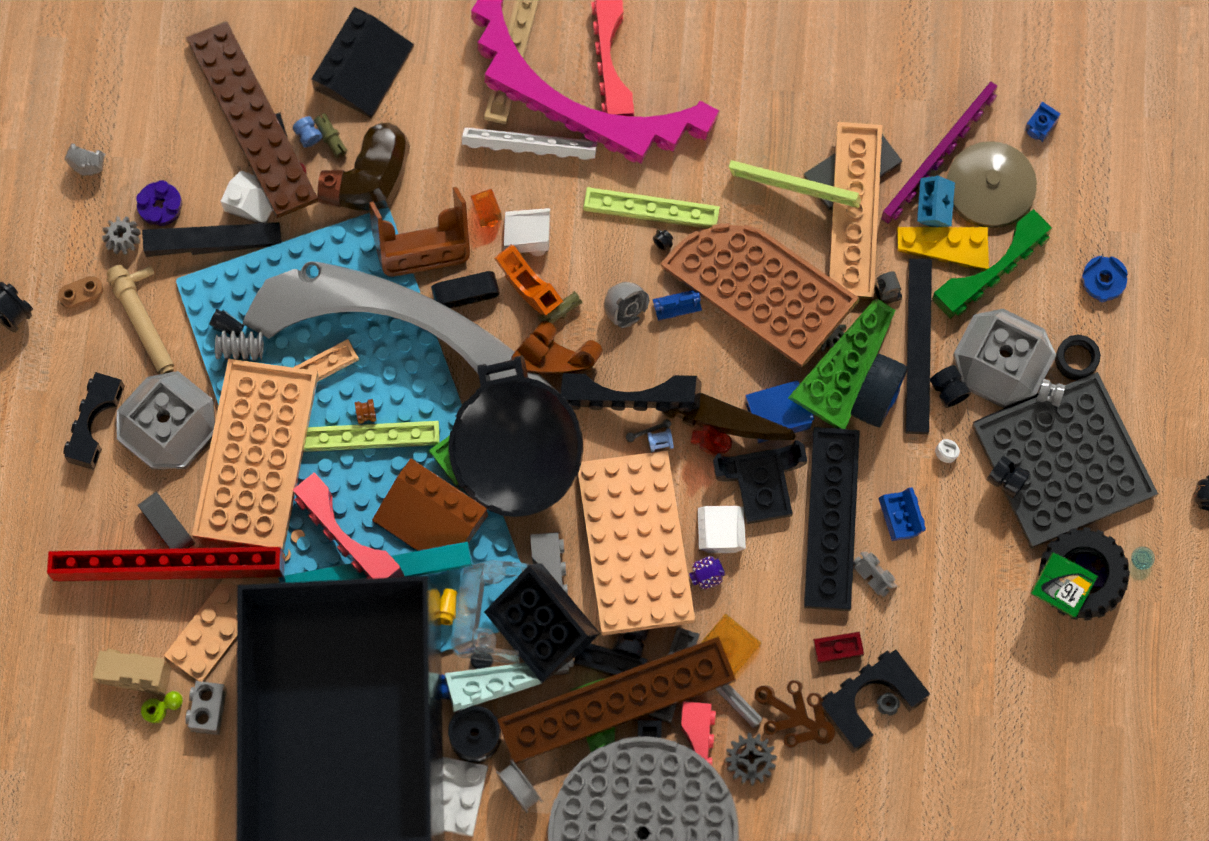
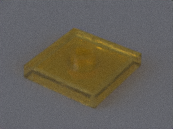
(736, 641)

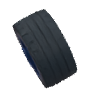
(879, 390)

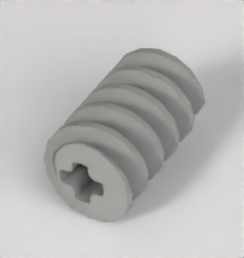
(238, 346)

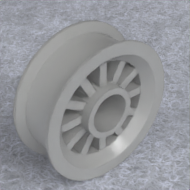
(519, 786)

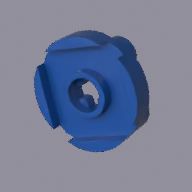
(1101, 290)

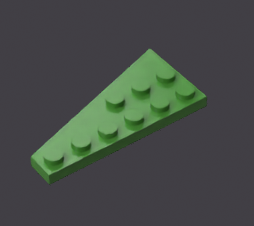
(838, 377)

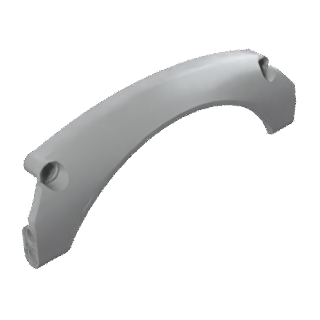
(338, 289)

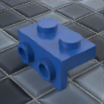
(902, 514)

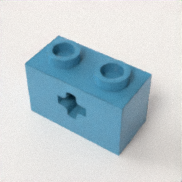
(936, 201)

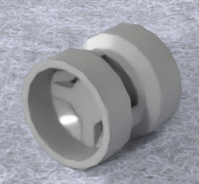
(1055, 395)

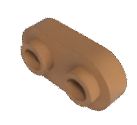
(81, 294)

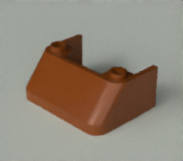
(423, 248)

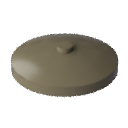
(992, 184)

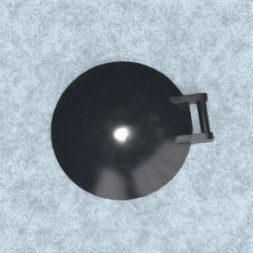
(515, 443)

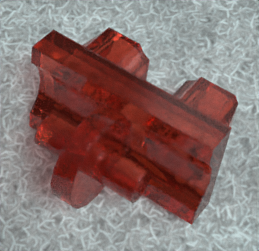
(711, 441)

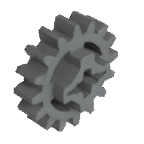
(761, 759)

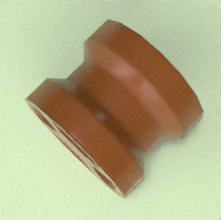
(365, 411)

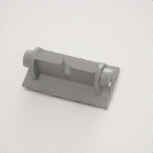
(869, 566)

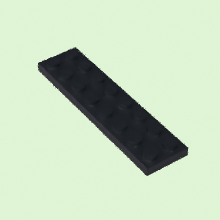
(832, 519)

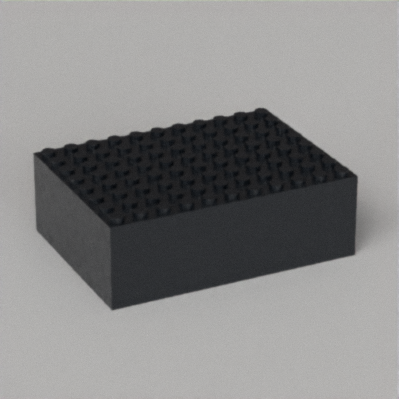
(339, 711)

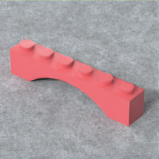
(617, 95)
(318, 500)
(696, 727)

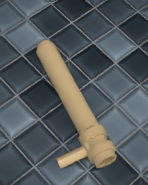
(124, 290)

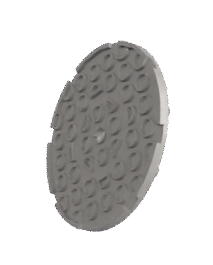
(648, 786)

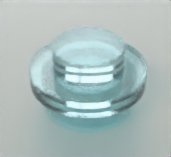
(1142, 558)

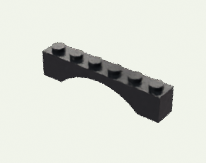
(678, 393)

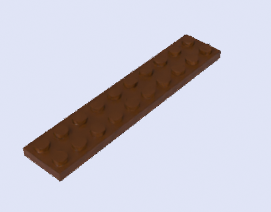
(252, 120)
(616, 700)

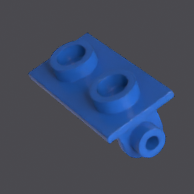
(677, 304)

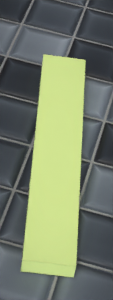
(795, 184)
(650, 208)
(372, 436)

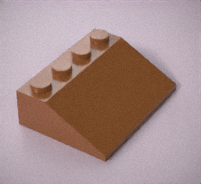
(428, 510)

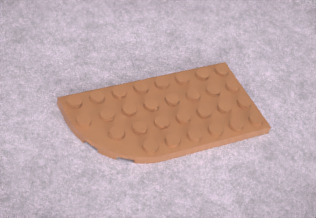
(762, 287)

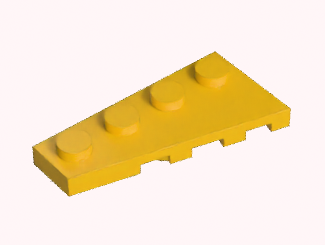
(952, 244)

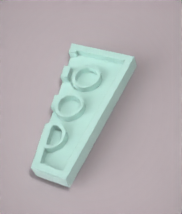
(485, 684)

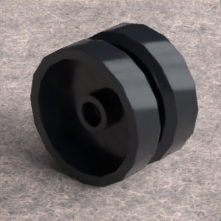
(475, 748)

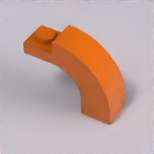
(530, 287)

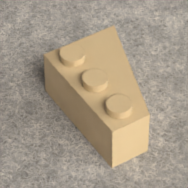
(132, 671)

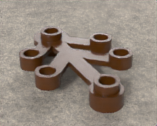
(797, 716)

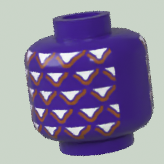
(707, 572)

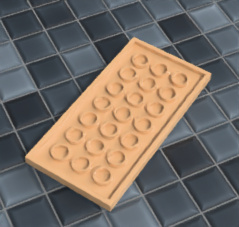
(255, 454)
(635, 543)

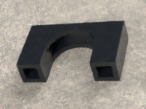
(889, 671)

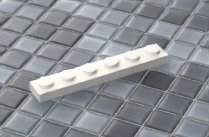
(526, 142)

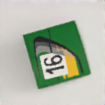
(1063, 584)

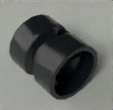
(951, 388)
(1008, 477)
(631, 647)

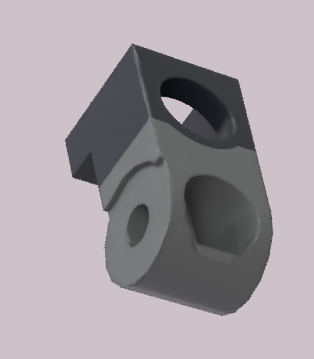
(888, 288)

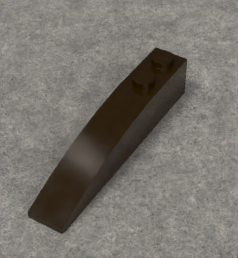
(731, 420)

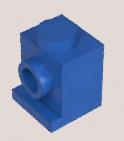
(1049, 118)

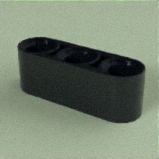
(466, 289)

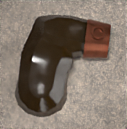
(375, 174)

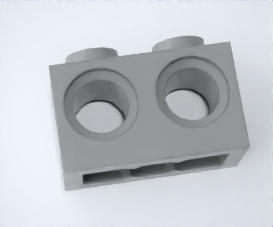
(213, 707)

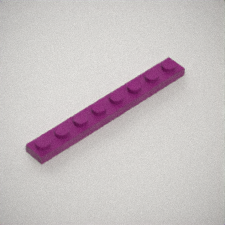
(945, 147)

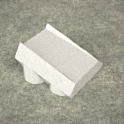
(528, 230)
(721, 529)

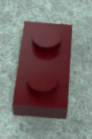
(838, 647)

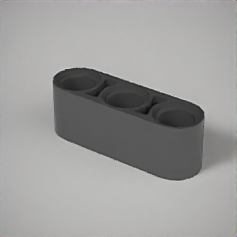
(165, 522)

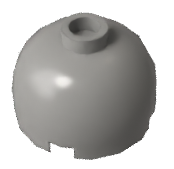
(625, 303)

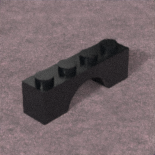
(102, 394)

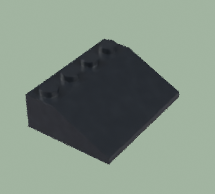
(362, 63)
(541, 621)

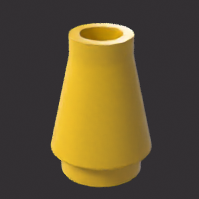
(448, 606)

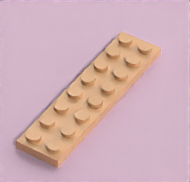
(852, 227)
(213, 626)

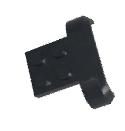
(762, 479)

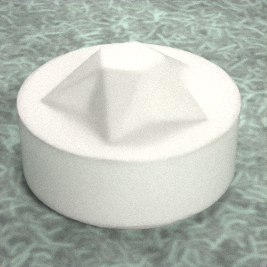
(947, 451)

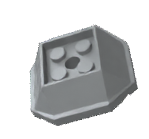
(1001, 378)
(175, 441)

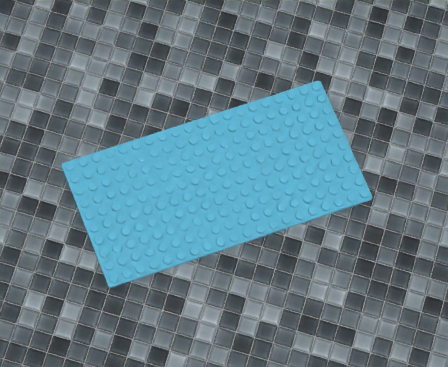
(396, 368)

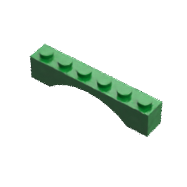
(959, 292)

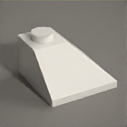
(246, 198)

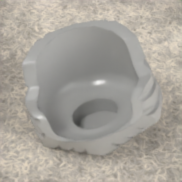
(84, 161)

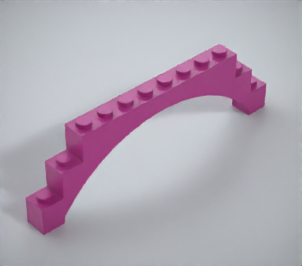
(618, 133)

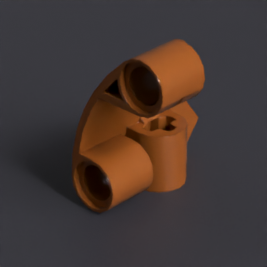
(548, 357)

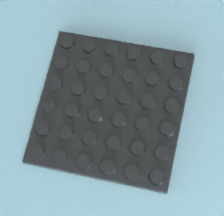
(1076, 460)

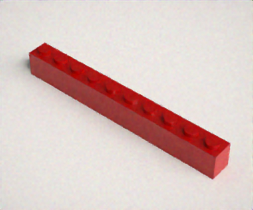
(166, 564)

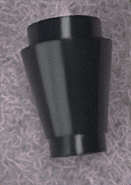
(224, 321)

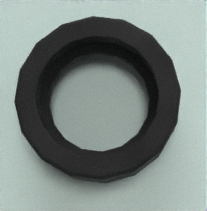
(1079, 340)

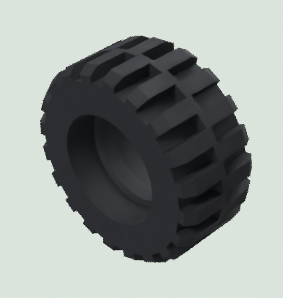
(1113, 559)

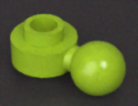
(172, 701)

